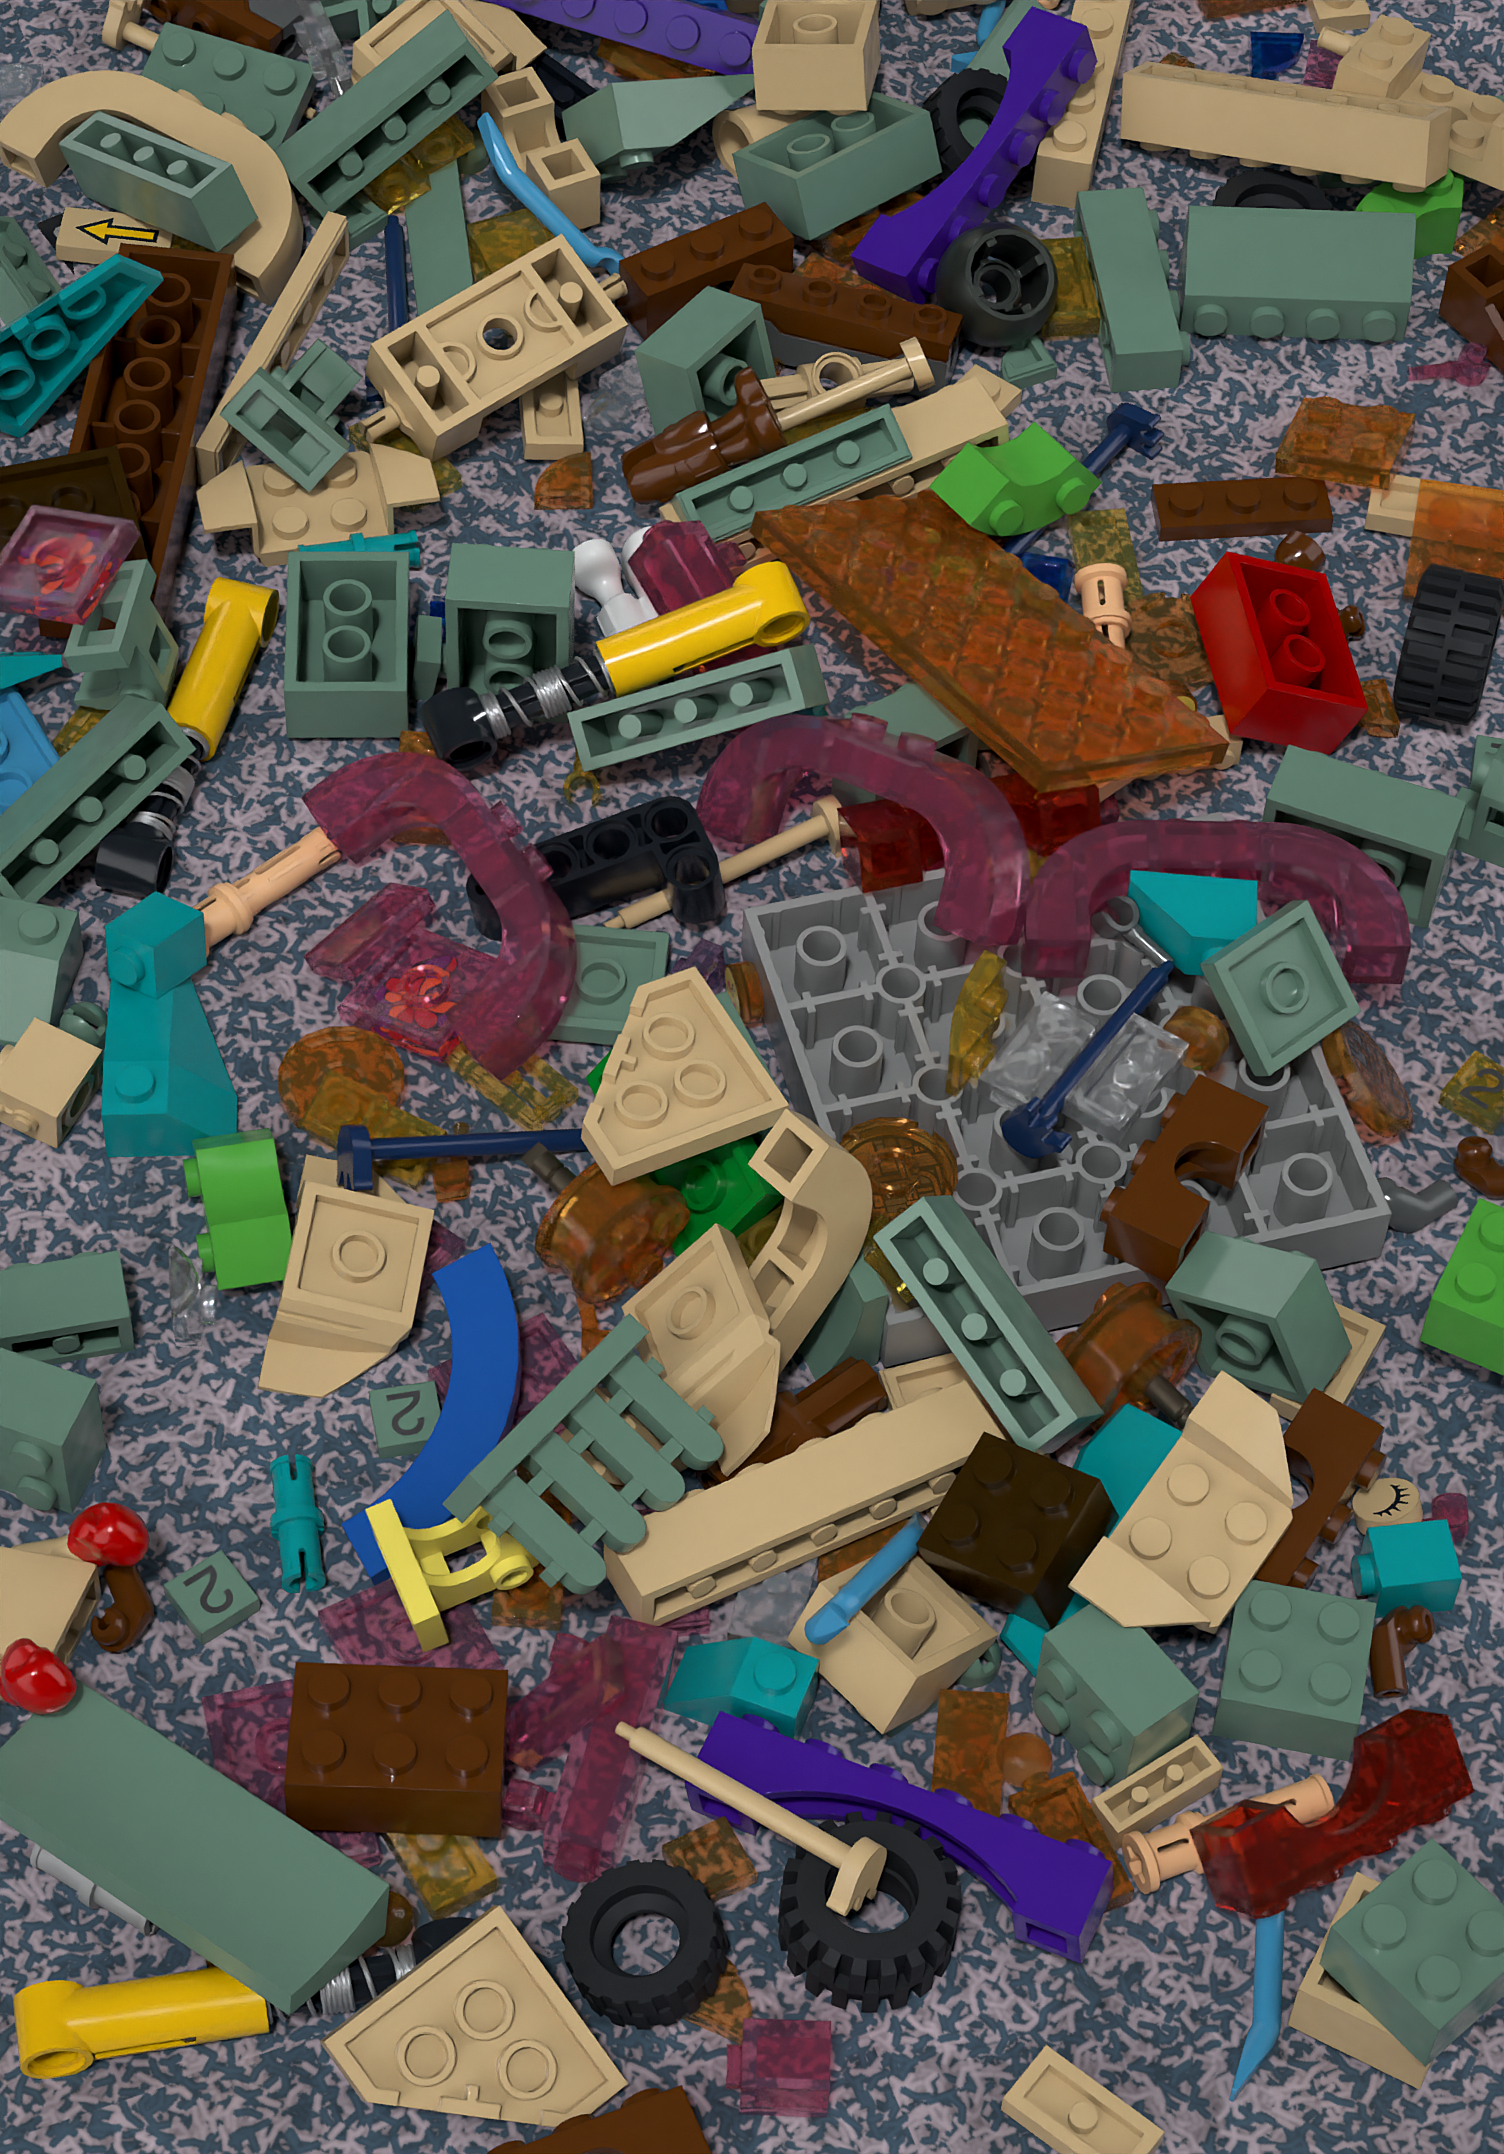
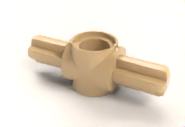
(836, 366)

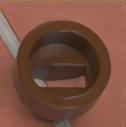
(1300, 551)

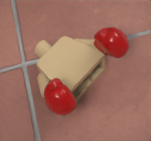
(50, 1597)

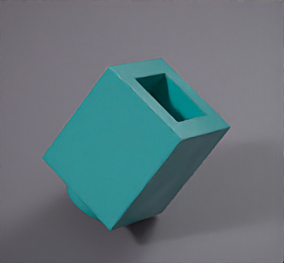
(156, 945)
(1408, 1567)

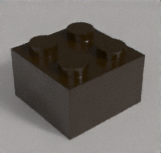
(1017, 1529)

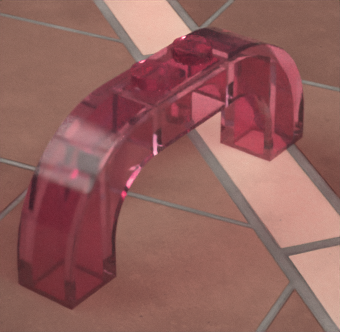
(978, 830)
(1287, 860)
(537, 960)

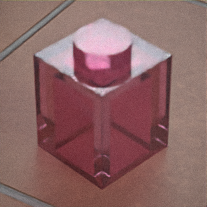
(781, 2067)

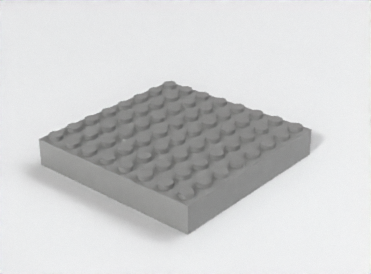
(862, 1032)

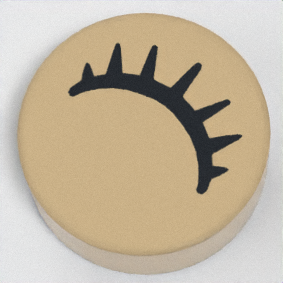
(1387, 1503)

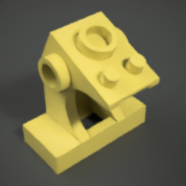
(423, 1577)

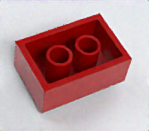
(1278, 653)

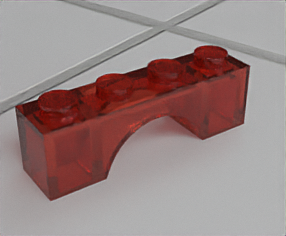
(896, 846)
(1399, 1778)

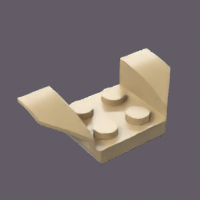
(494, 28)
(349, 499)
(345, 1283)
(713, 1340)
(1199, 1520)

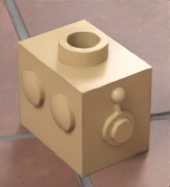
(47, 1082)

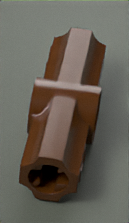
(819, 1410)

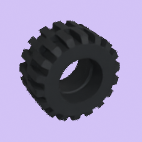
(1448, 644)
(863, 1963)

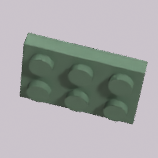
(233, 78)

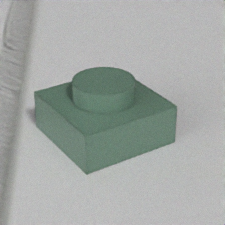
(427, 657)

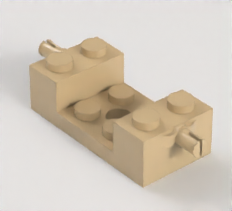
(1390, 64)
(445, 377)

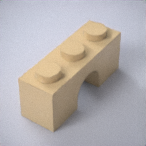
(527, 123)

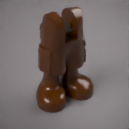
(704, 449)

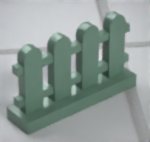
(572, 1480)

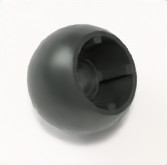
(1023, 267)

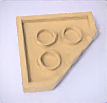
(676, 1082)
(476, 2036)

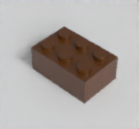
(397, 1749)

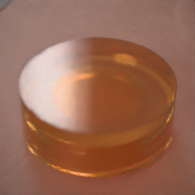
(1203, 1032)

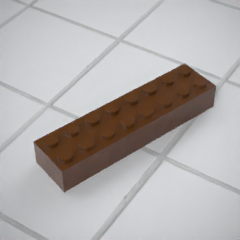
(155, 397)

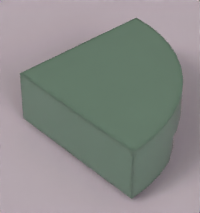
(1028, 364)

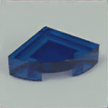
(1273, 52)

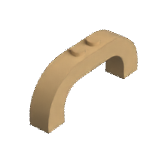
(266, 248)
(810, 1249)

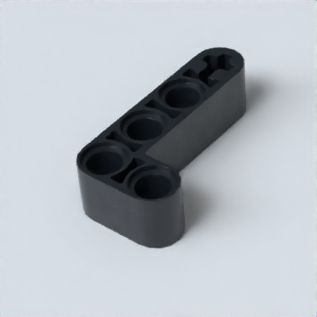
(643, 862)

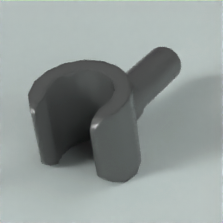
(1129, 928)

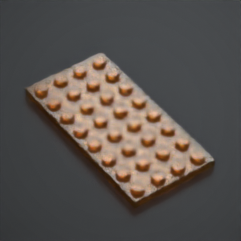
(990, 641)

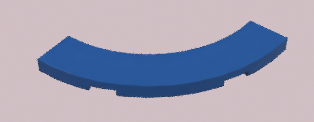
(476, 1407)

